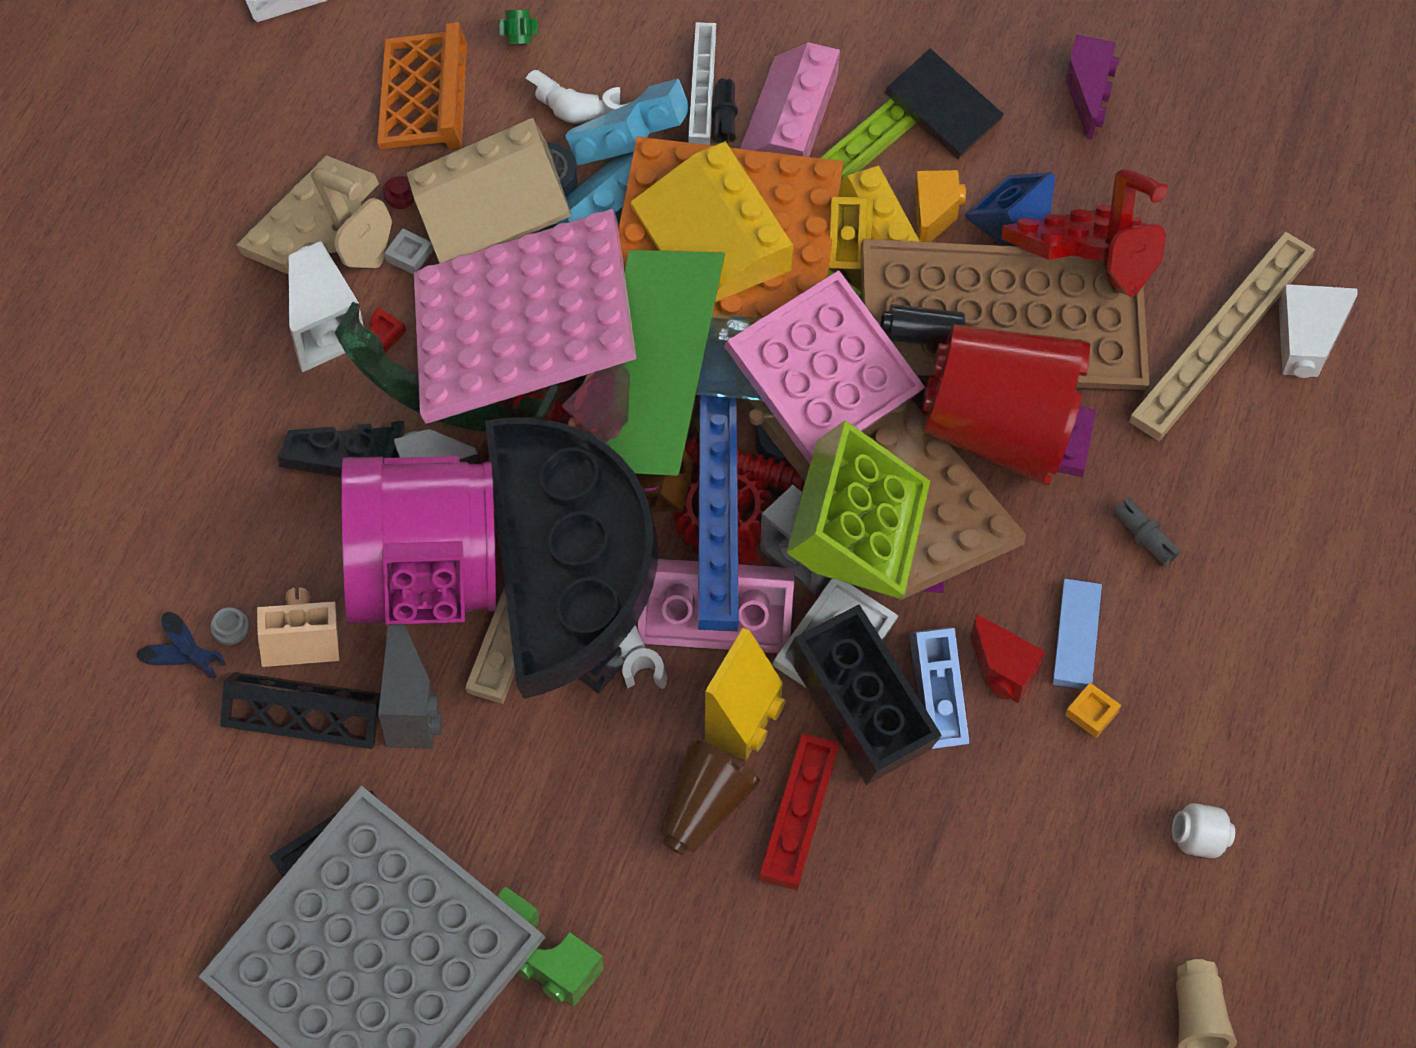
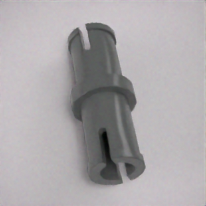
(1146, 532)

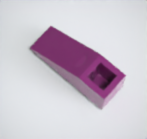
(1087, 79)

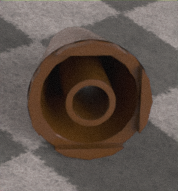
(704, 796)

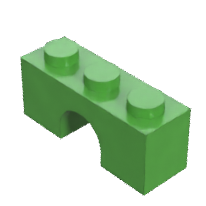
(563, 970)

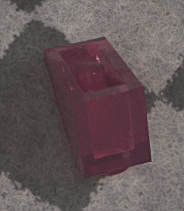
(601, 403)

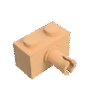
(298, 631)

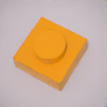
(1093, 710)

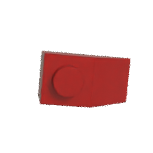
(1005, 659)

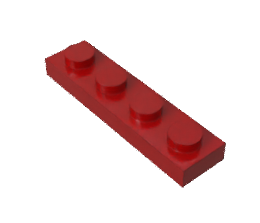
(799, 812)

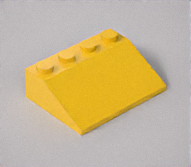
(716, 208)

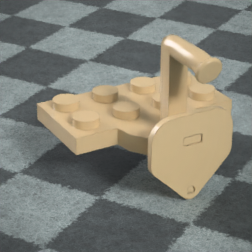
(327, 210)

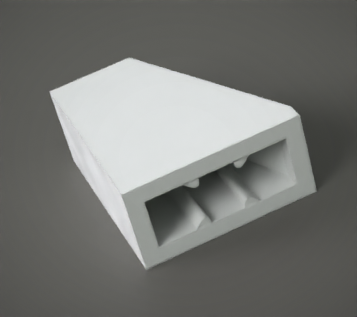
(1310, 325)

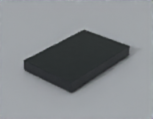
(944, 103)

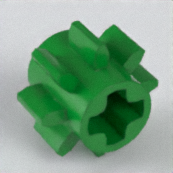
(518, 26)

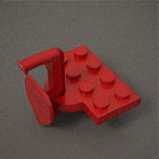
(1104, 234)

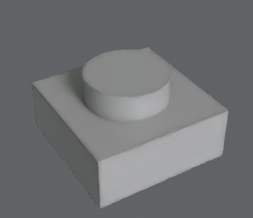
(408, 251)

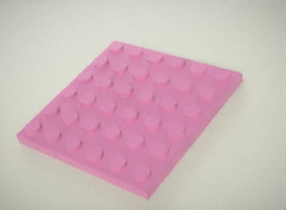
(521, 316)

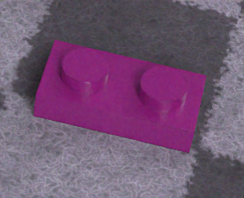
(1078, 446)

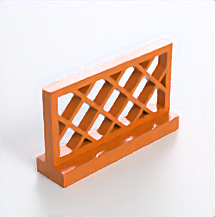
(450, 92)

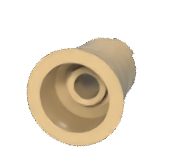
(1202, 1007)

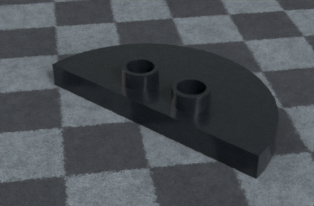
(571, 548)

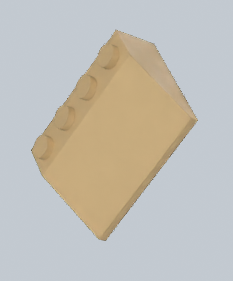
(489, 192)

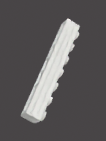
(702, 83)

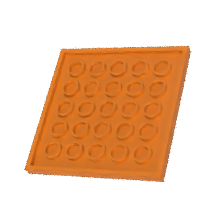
(793, 188)

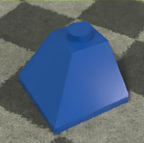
(1012, 200)

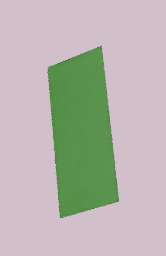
(671, 319)

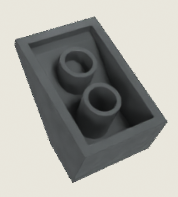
(407, 705)

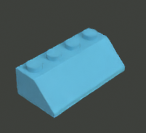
(601, 191)

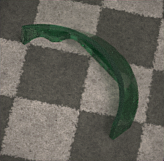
(402, 384)

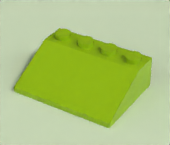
(859, 513)

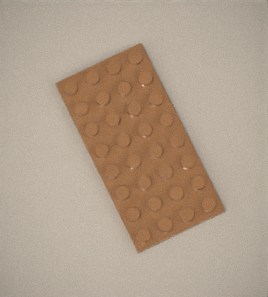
(1013, 293)
(960, 516)

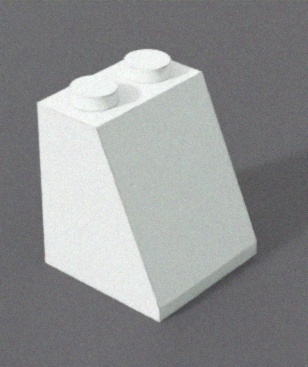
(316, 305)

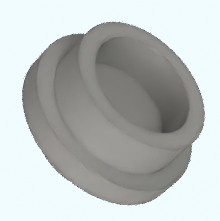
(229, 626)

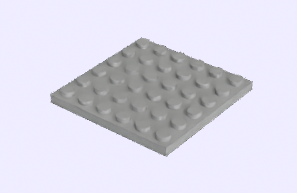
(372, 942)

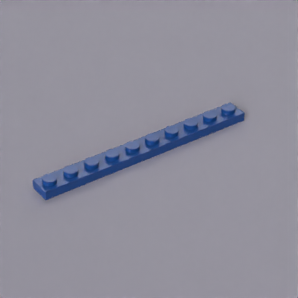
(717, 515)

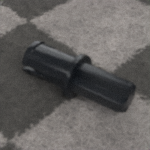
(724, 111)

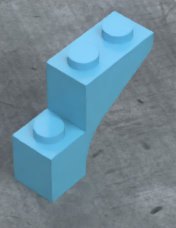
(616, 132)

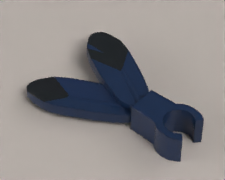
(183, 650)

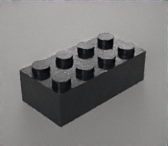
(863, 694)

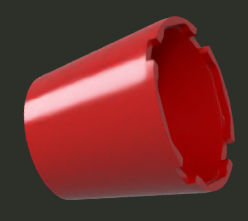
(1006, 397)

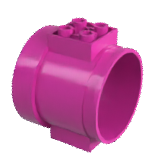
(417, 539)

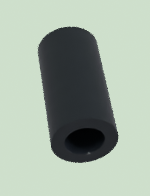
(919, 324)

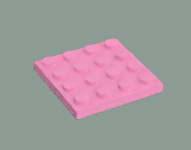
(823, 364)

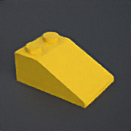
(742, 699)

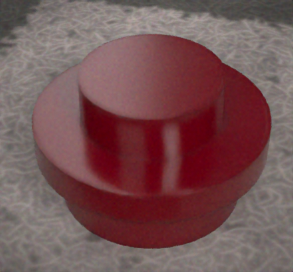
(398, 192)

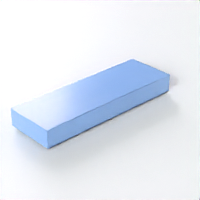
(1077, 634)

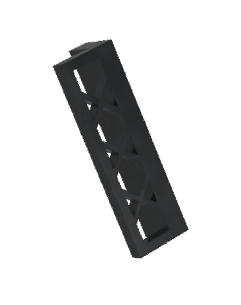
(300, 695)

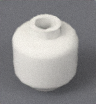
(1203, 830)

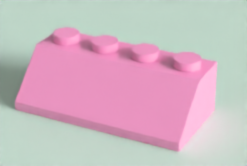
(793, 101)
(763, 607)

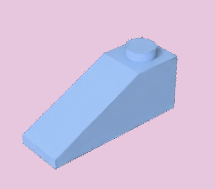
(940, 683)

